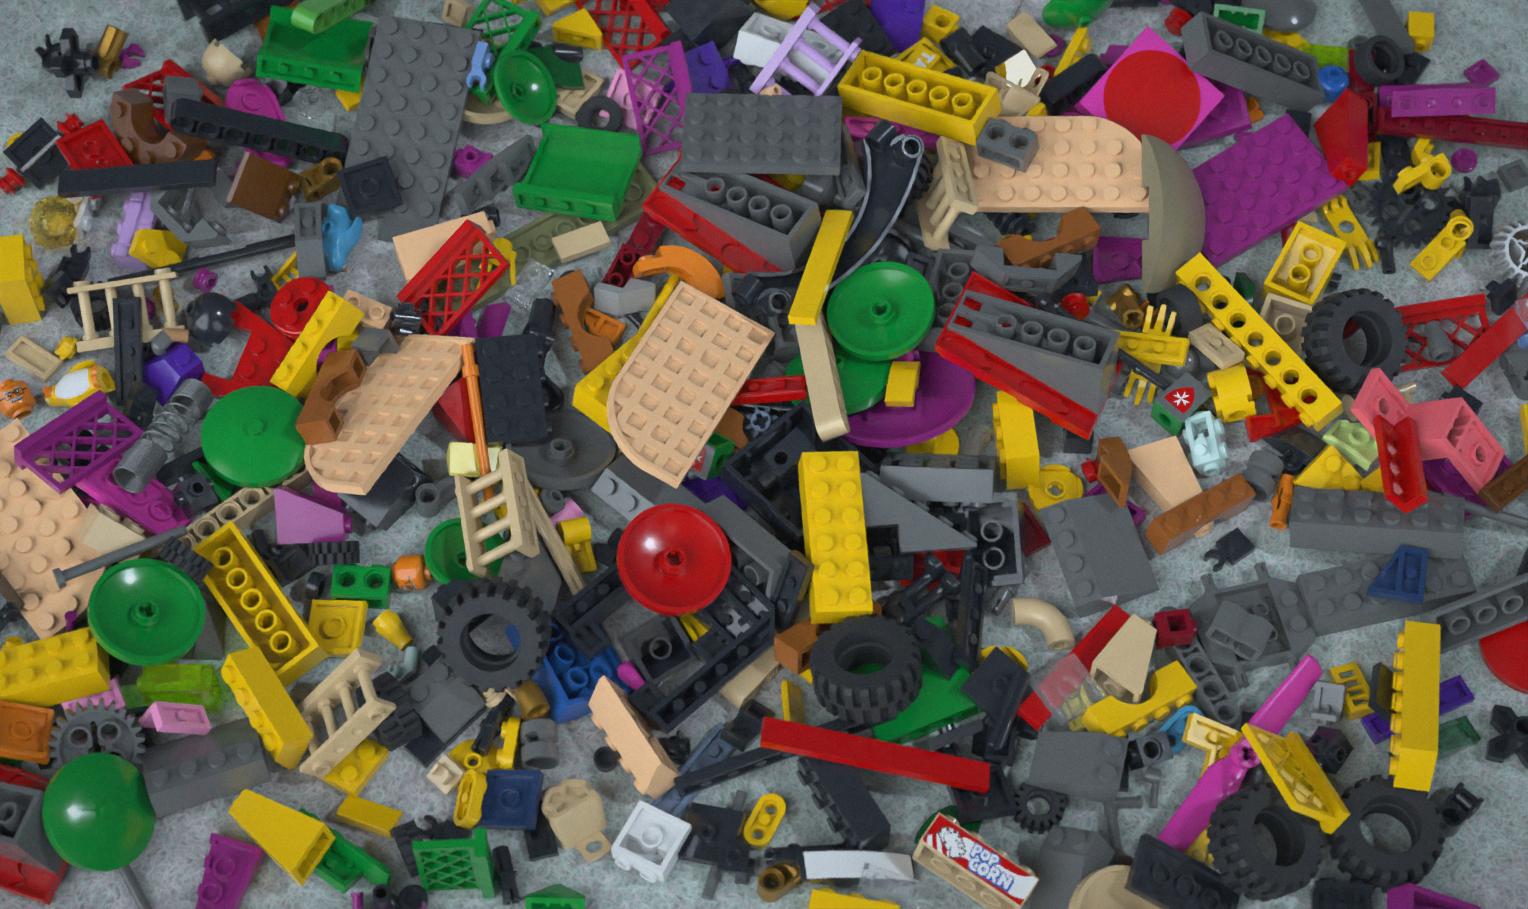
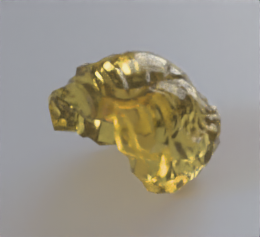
(53, 222)

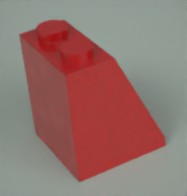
(455, 412)

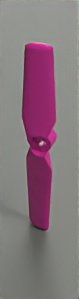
(1228, 773)

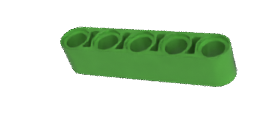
(322, 14)

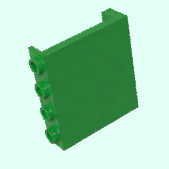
(324, 59)
(580, 172)
(935, 707)

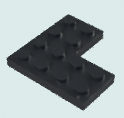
(1175, 879)

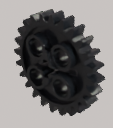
(1429, 219)

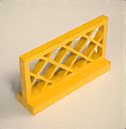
(1298, 776)

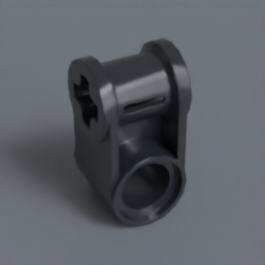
(1459, 808)

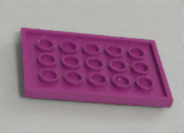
(1261, 188)

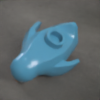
(339, 236)

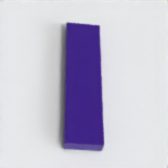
(1452, 695)

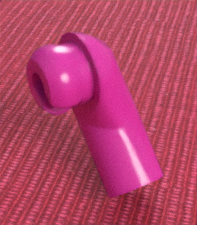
(629, 675)

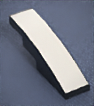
(845, 867)

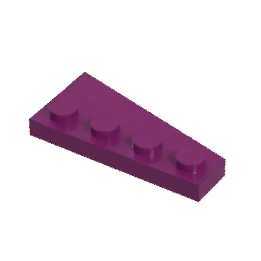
(1117, 259)
(227, 873)

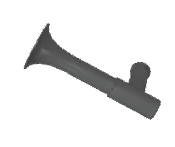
(1111, 815)

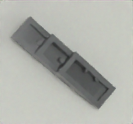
(499, 171)

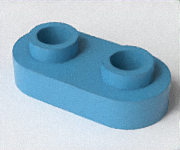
(1175, 727)

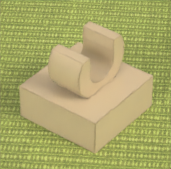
(457, 12)
(446, 774)

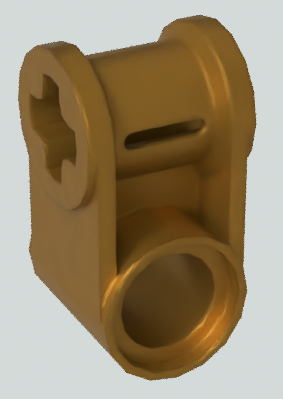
(319, 179)
(784, 876)

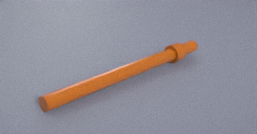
(470, 373)

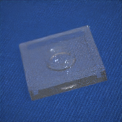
(1066, 689)

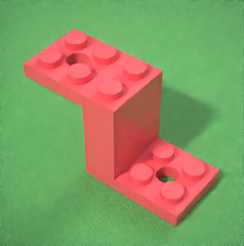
(1443, 426)

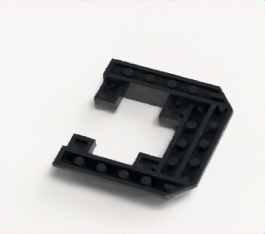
(737, 634)

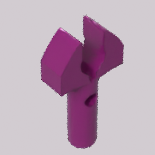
(131, 63)

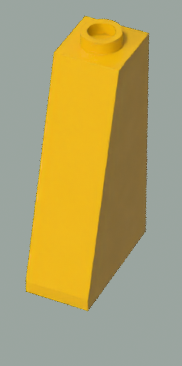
(283, 833)

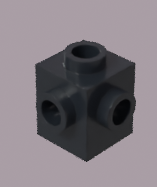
(194, 494)
(1329, 748)

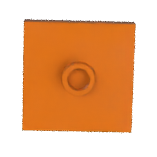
(25, 732)

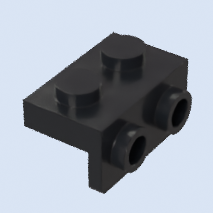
(1330, 894)

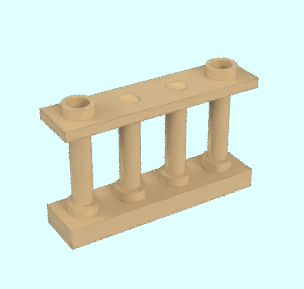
(959, 194)
(91, 339)
(518, 518)
(327, 696)

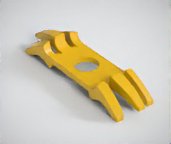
(1356, 239)
(1158, 328)

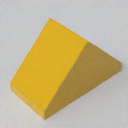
(578, 30)

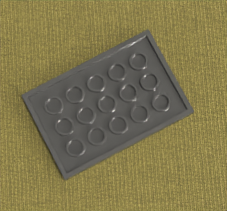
(762, 134)

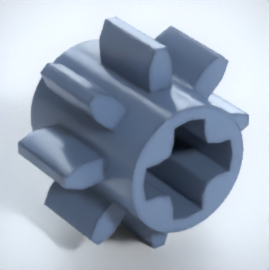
(754, 419)

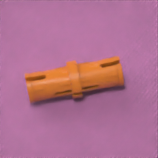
(1282, 502)

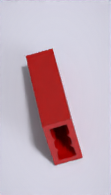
(1344, 137)

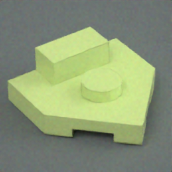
(1353, 443)

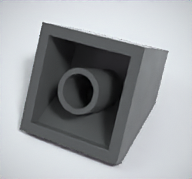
(443, 701)

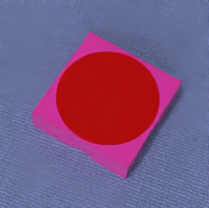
(1152, 92)

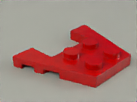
(260, 357)
(1280, 416)

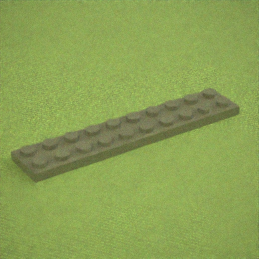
(535, 242)

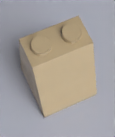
(1125, 661)

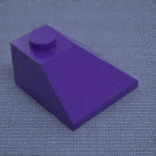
(899, 20)
(171, 369)

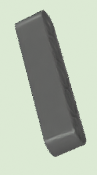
(1206, 680)

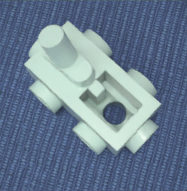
(1206, 452)

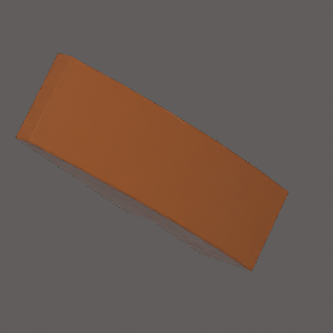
(1114, 468)

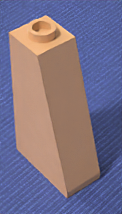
(418, 247)
(1166, 475)

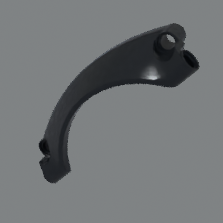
(888, 181)

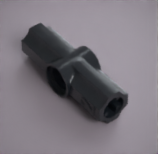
(541, 324)

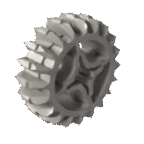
(1510, 252)

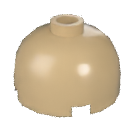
(223, 65)

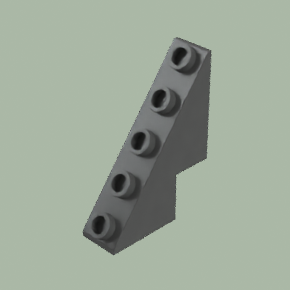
(916, 527)

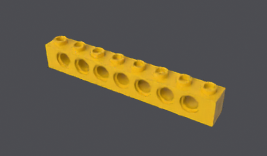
(1317, 414)

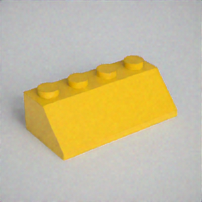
(267, 705)

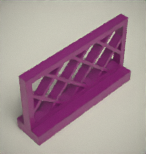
(682, 86)
(64, 431)

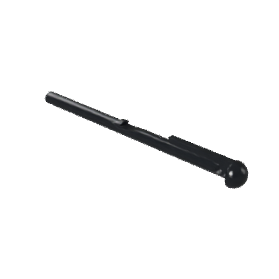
(196, 263)
(1045, 304)

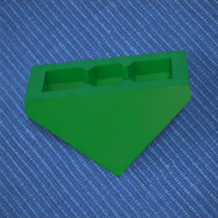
(1247, 18)
(222, 488)
(555, 897)

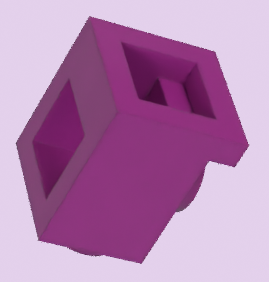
(469, 160)

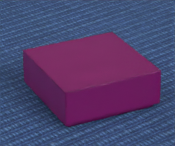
(1482, 73)

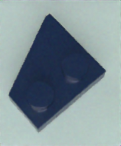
(1402, 577)

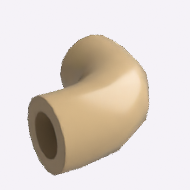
(1045, 618)

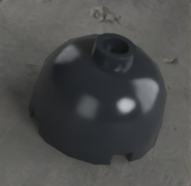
(210, 317)

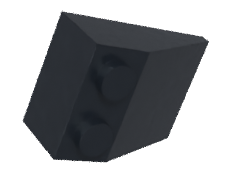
(1000, 541)

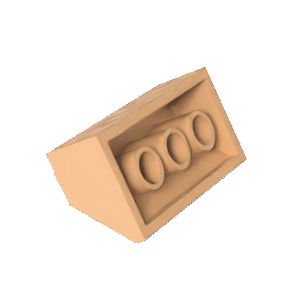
(633, 739)

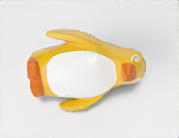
(79, 384)

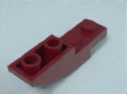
(1365, 90)
(642, 242)

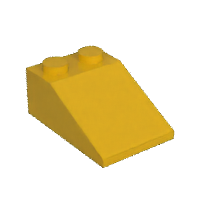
(1304, 265)

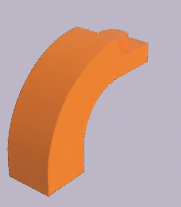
(687, 265)

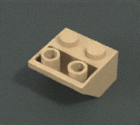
(108, 533)

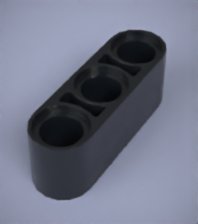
(1072, 84)

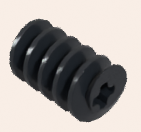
(1011, 223)

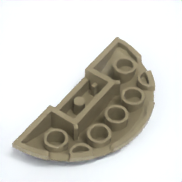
(1174, 214)

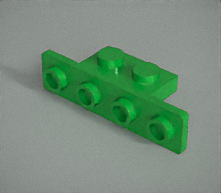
(346, 864)

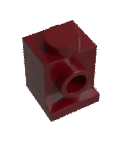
(1173, 620)

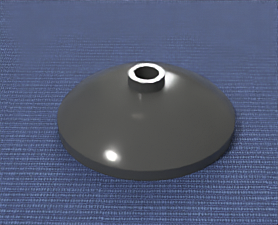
(1284, 14)

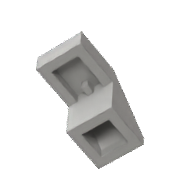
(633, 297)

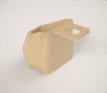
(1013, 98)
(576, 816)

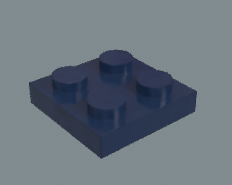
(511, 799)

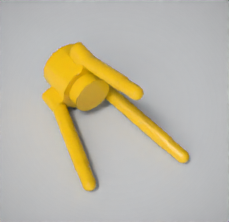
(505, 248)

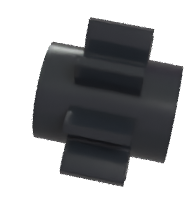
(405, 318)

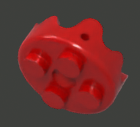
(289, 298)

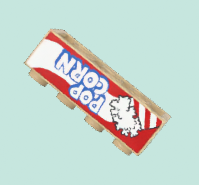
(974, 866)

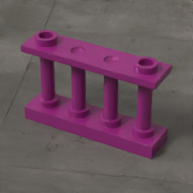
(1437, 99)

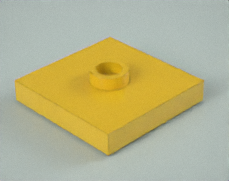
(338, 625)

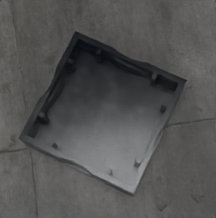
(775, 506)

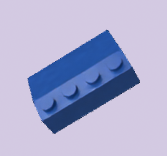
(568, 676)

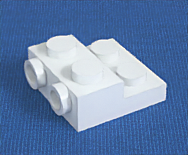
(650, 842)

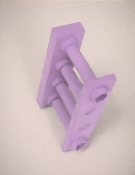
(795, 41)

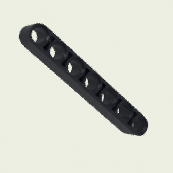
(257, 132)

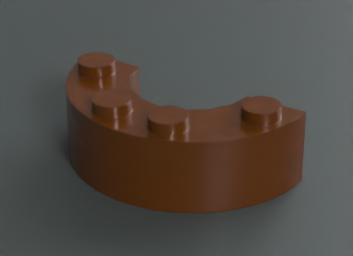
(140, 137)

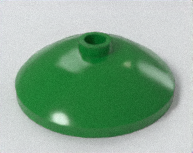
(1073, 13)
(525, 87)
(447, 549)

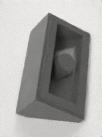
(212, 635)

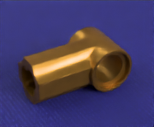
(109, 50)
(1126, 306)
(531, 701)

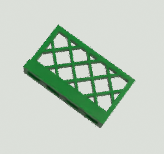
(520, 39)
(456, 864)

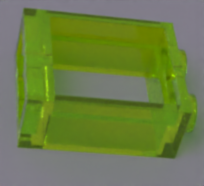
(181, 684)

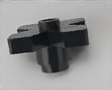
(74, 63)
(1512, 736)

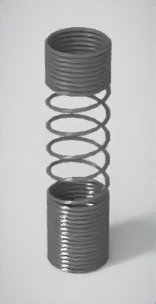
(148, 457)

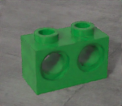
(363, 579)

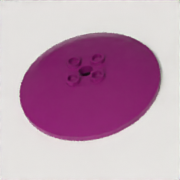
(939, 404)

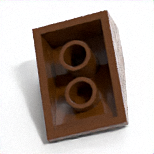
(263, 188)

